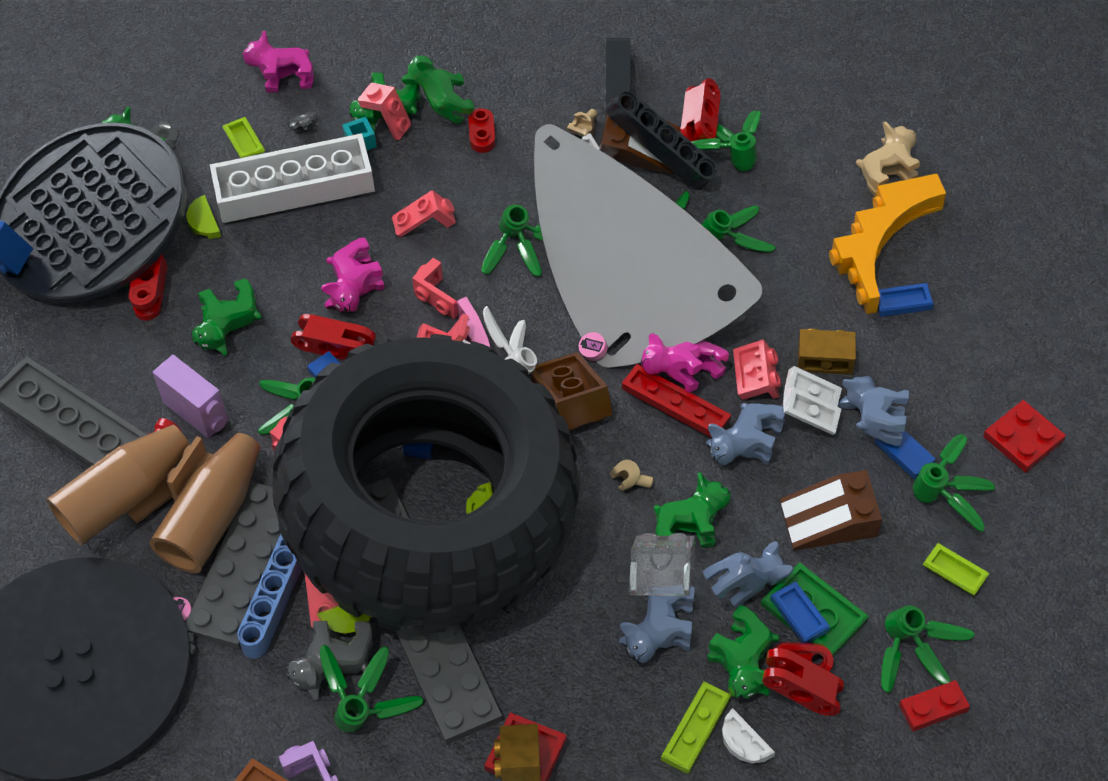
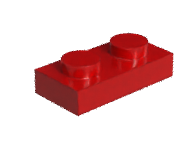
(934, 705)

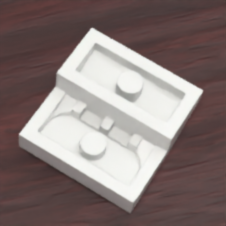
(812, 400)

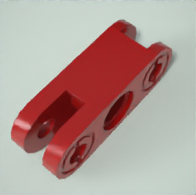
(701, 111)
(148, 291)
(330, 335)
(802, 681)

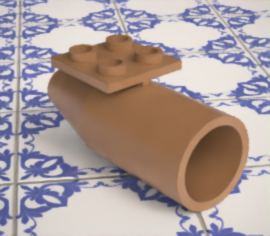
(122, 482)
(206, 499)

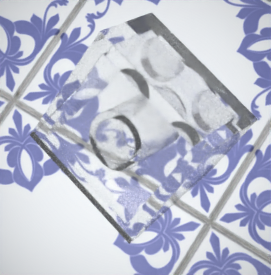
(662, 565)

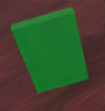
(840, 614)

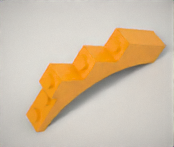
(872, 228)

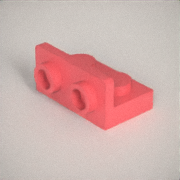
(756, 370)

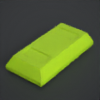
(243, 138)
(955, 569)

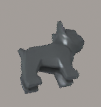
(352, 657)

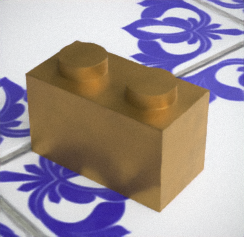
(826, 351)
(517, 753)

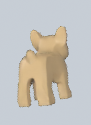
(891, 158)

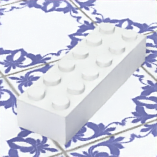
(292, 178)

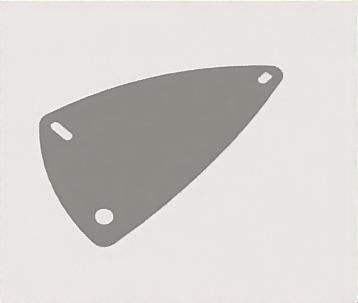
(630, 253)

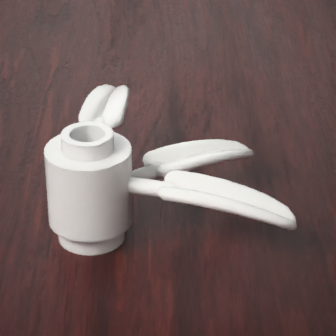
(515, 348)

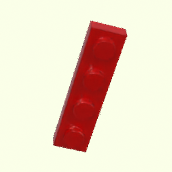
(674, 400)

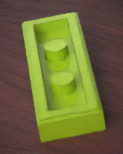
(695, 727)

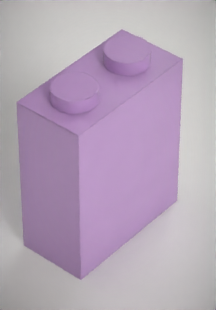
(190, 396)

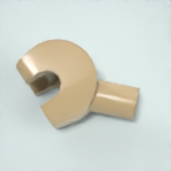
(583, 123)
(631, 474)

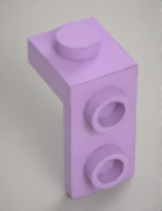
(304, 757)

